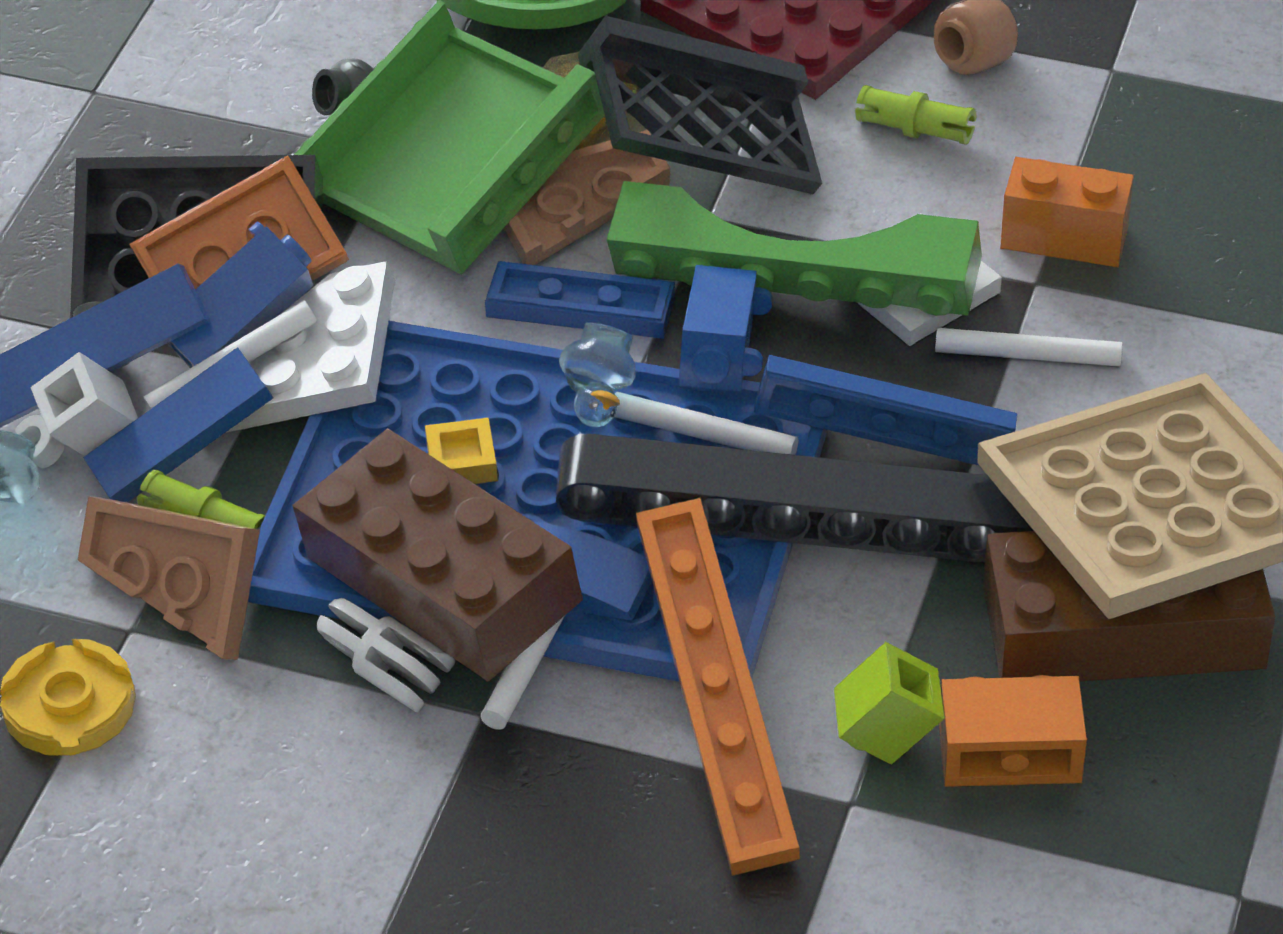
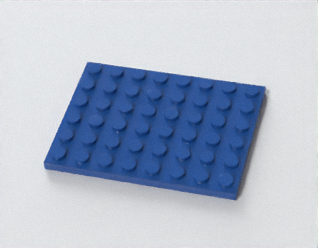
(521, 388)

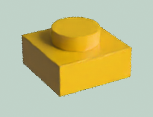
(464, 448)

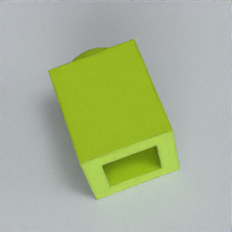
(888, 703)

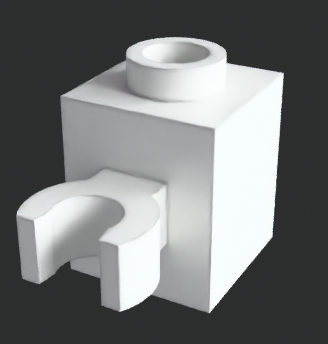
(78, 408)

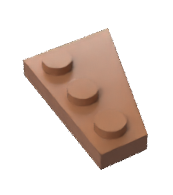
(579, 198)

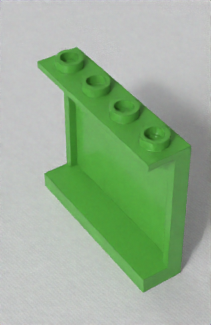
(450, 140)

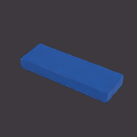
(578, 298)
(179, 426)

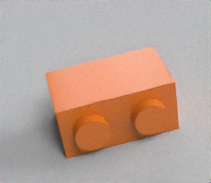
(1066, 211)
(1012, 731)

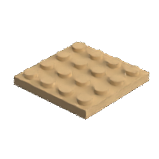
(1147, 493)

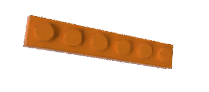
(717, 688)

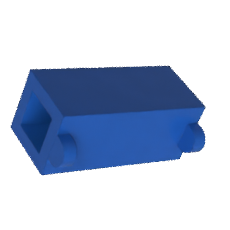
(246, 293)
(720, 327)

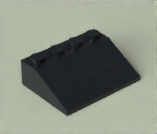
(135, 195)

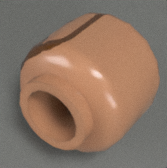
(975, 35)

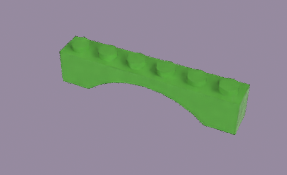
(914, 264)

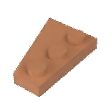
(178, 564)

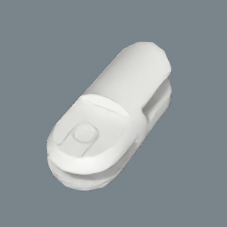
(382, 650)

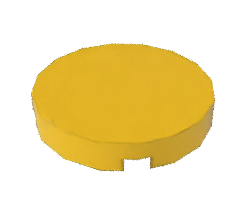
(67, 697)

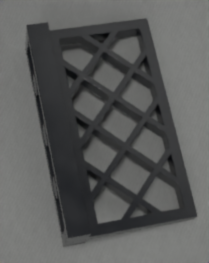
(710, 78)

